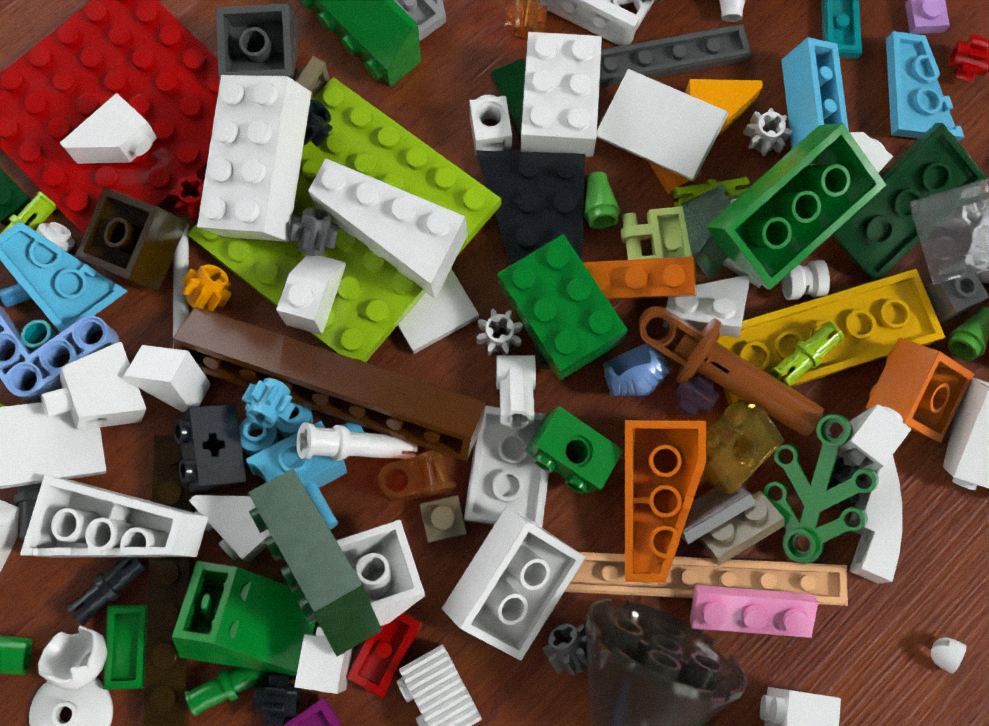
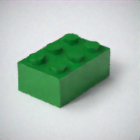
(561, 307)

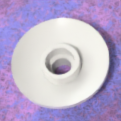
(88, 705)

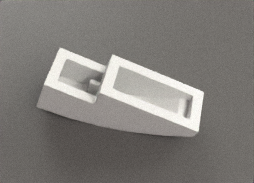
(881, 537)

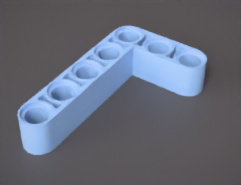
(45, 359)

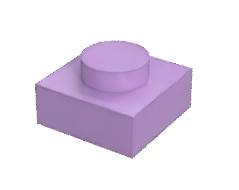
(927, 16)

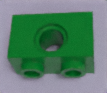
(595, 452)

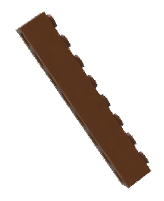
(334, 383)

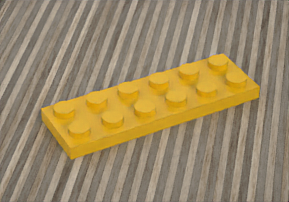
(868, 315)

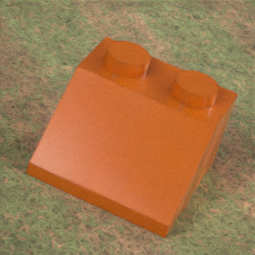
(921, 387)

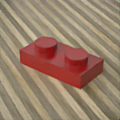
(384, 655)

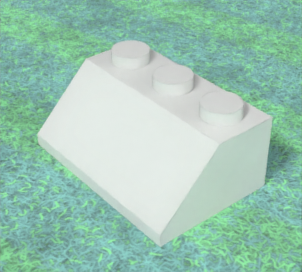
(512, 584)

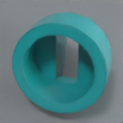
(37, 334)

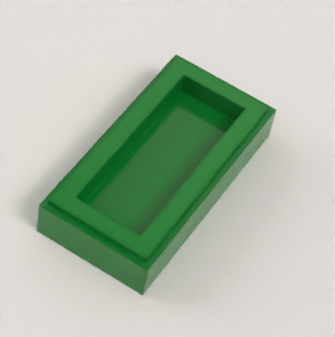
(125, 647)

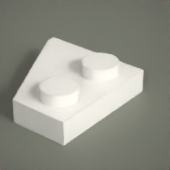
(717, 300)

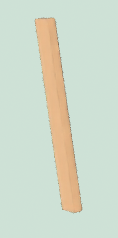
(606, 575)

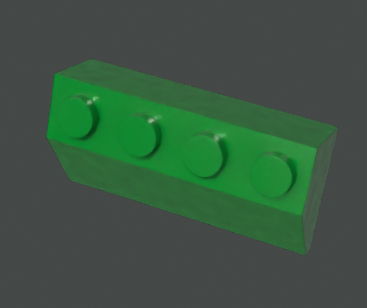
(375, 32)
(797, 204)

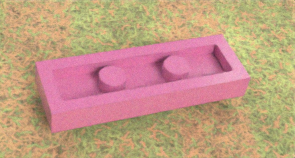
(753, 611)

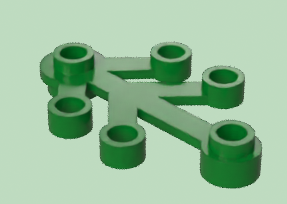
(816, 495)

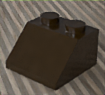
(131, 238)

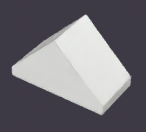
(169, 376)

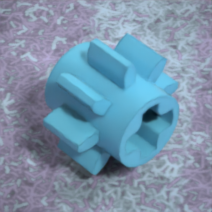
(268, 402)

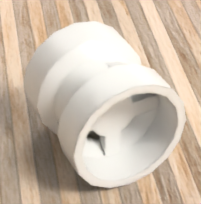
(807, 279)

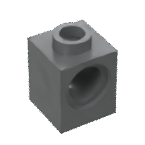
(956, 295)

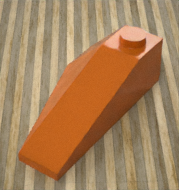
(660, 486)

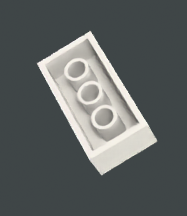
(254, 157)

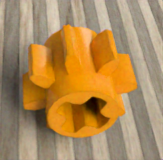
(207, 287)

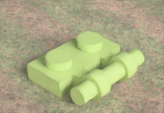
(665, 230)

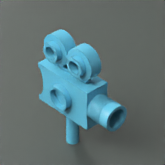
(275, 458)

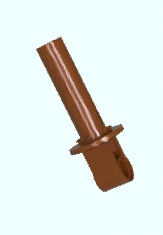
(701, 353)

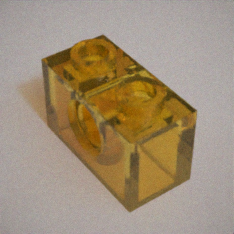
(739, 445)

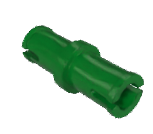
(223, 687)

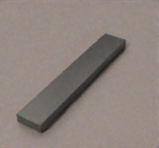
(675, 54)

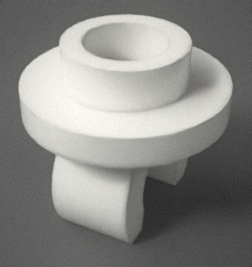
(57, 234)

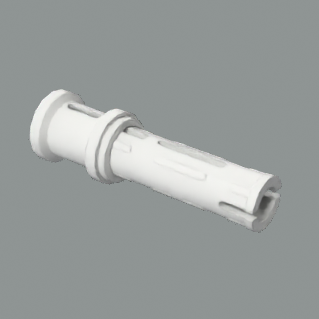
(340, 443)

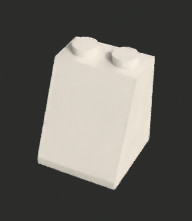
(969, 438)

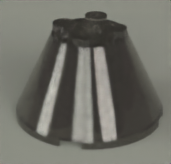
(654, 669)

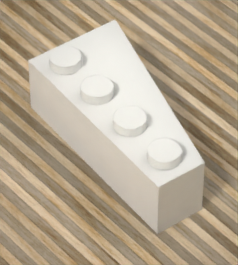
(394, 224)
(98, 522)

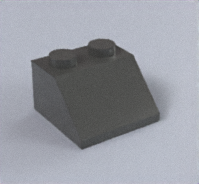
(257, 40)

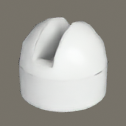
(948, 653)

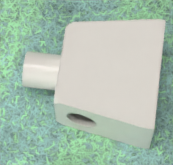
(96, 391)

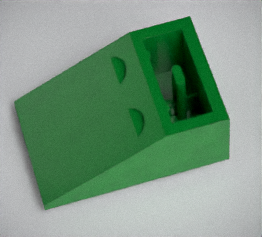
(240, 620)

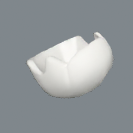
(73, 659)

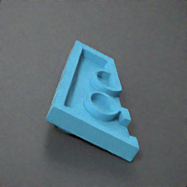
(914, 89)
(54, 278)

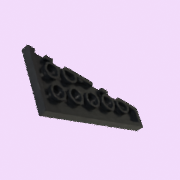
(538, 201)

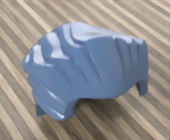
(636, 371)

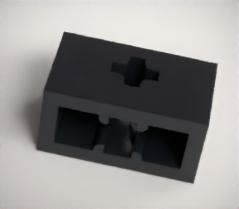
(219, 432)

